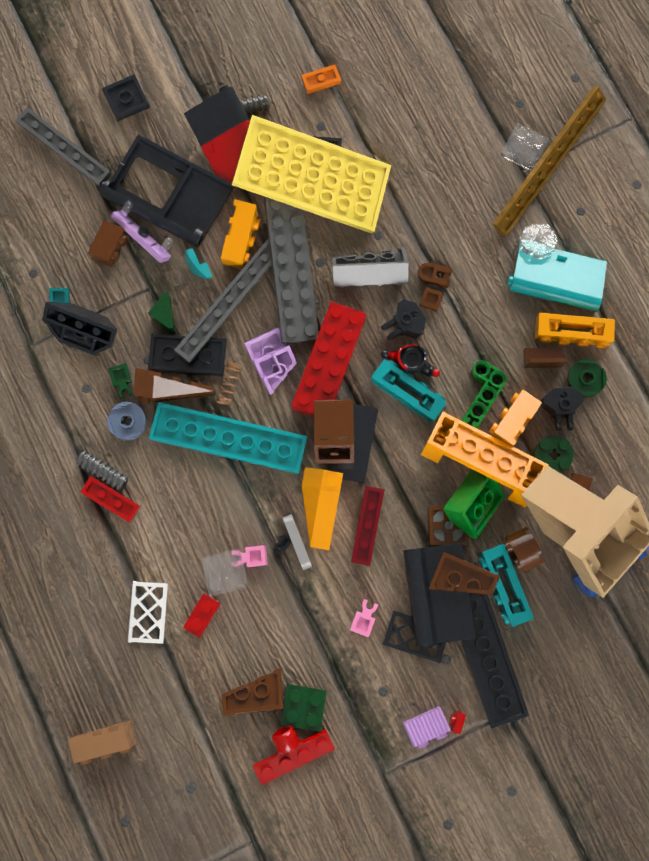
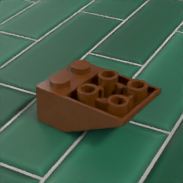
(334, 431)

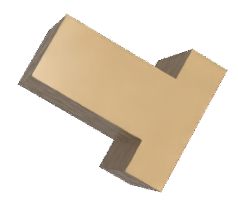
(595, 533)

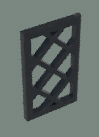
(402, 646)

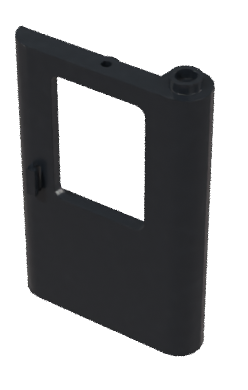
(192, 203)

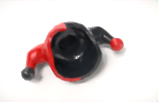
(412, 359)

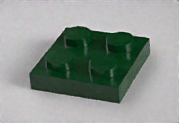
(303, 707)

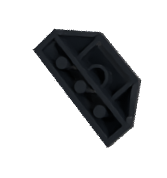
(79, 327)

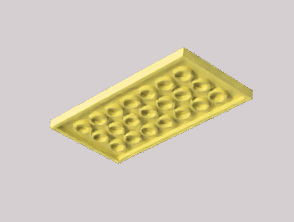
(311, 174)

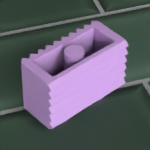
(426, 727)

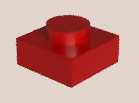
(456, 722)

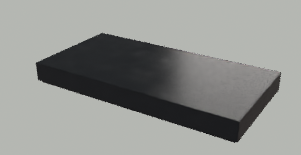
(208, 362)
(364, 428)

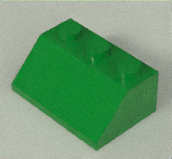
(474, 503)

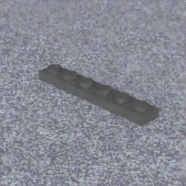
(63, 147)

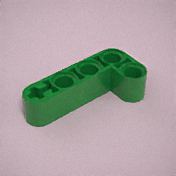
(488, 387)

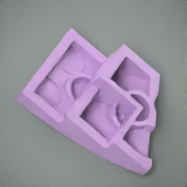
(270, 358)

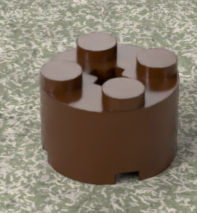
(524, 550)

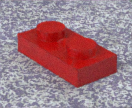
(201, 615)

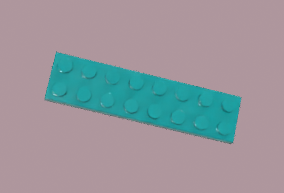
(228, 438)

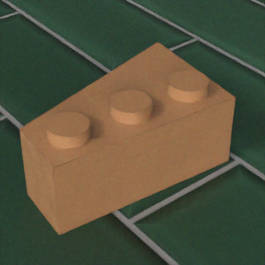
(102, 742)

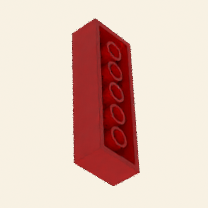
(329, 357)

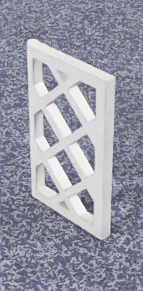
(160, 623)

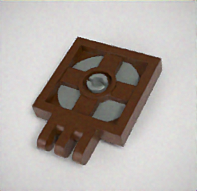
(441, 530)

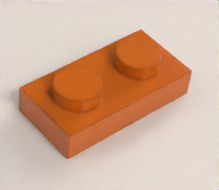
(321, 79)

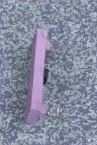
(141, 235)

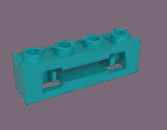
(406, 379)
(500, 596)

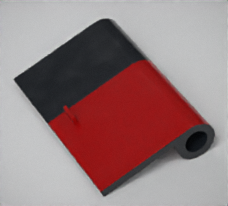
(221, 130)

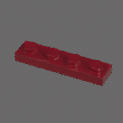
(367, 526)

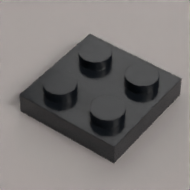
(126, 97)

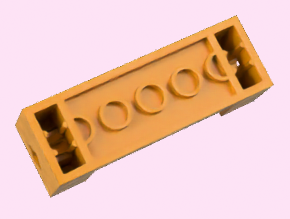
(483, 454)

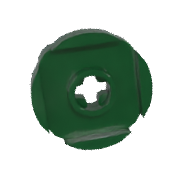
(594, 371)
(561, 446)

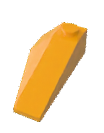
(320, 498)

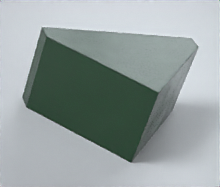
(163, 313)

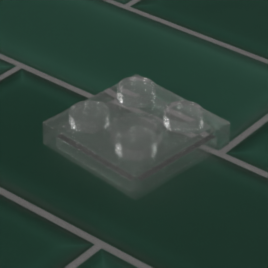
(524, 147)
(224, 572)

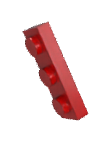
(110, 499)

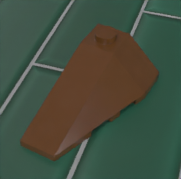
(156, 388)

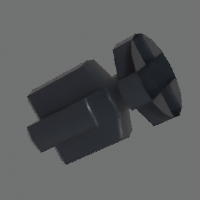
(282, 544)

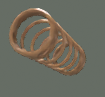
(232, 366)

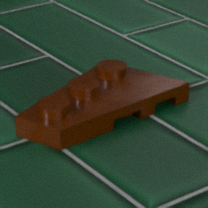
(462, 576)
(257, 696)

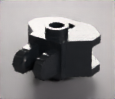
(405, 322)
(562, 407)

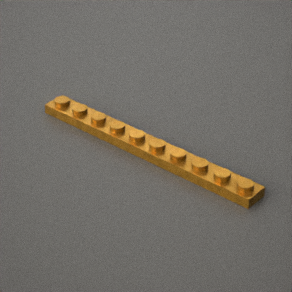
(549, 162)

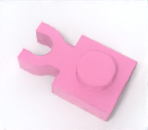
(255, 556)
(363, 621)

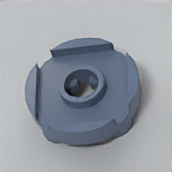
(121, 430)

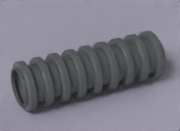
(256, 104)
(102, 470)

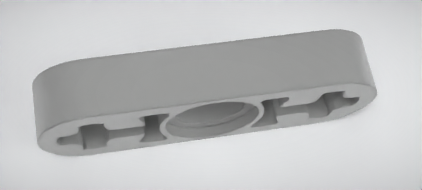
(297, 542)

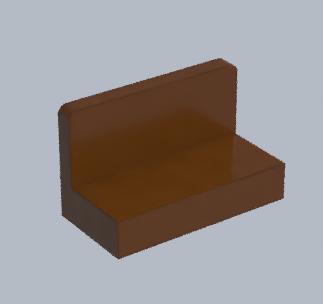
(543, 357)

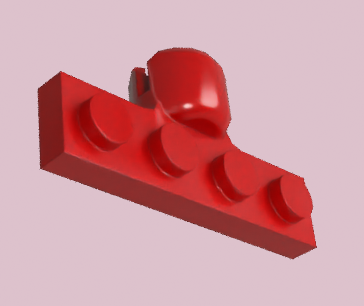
(291, 753)

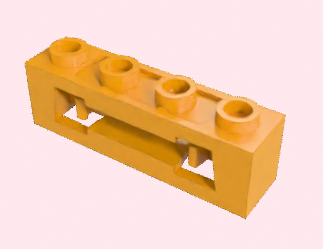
(601, 335)

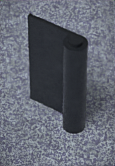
(436, 614)

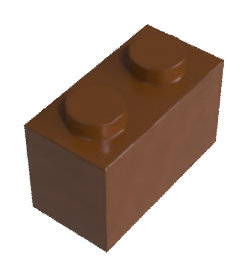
(108, 244)

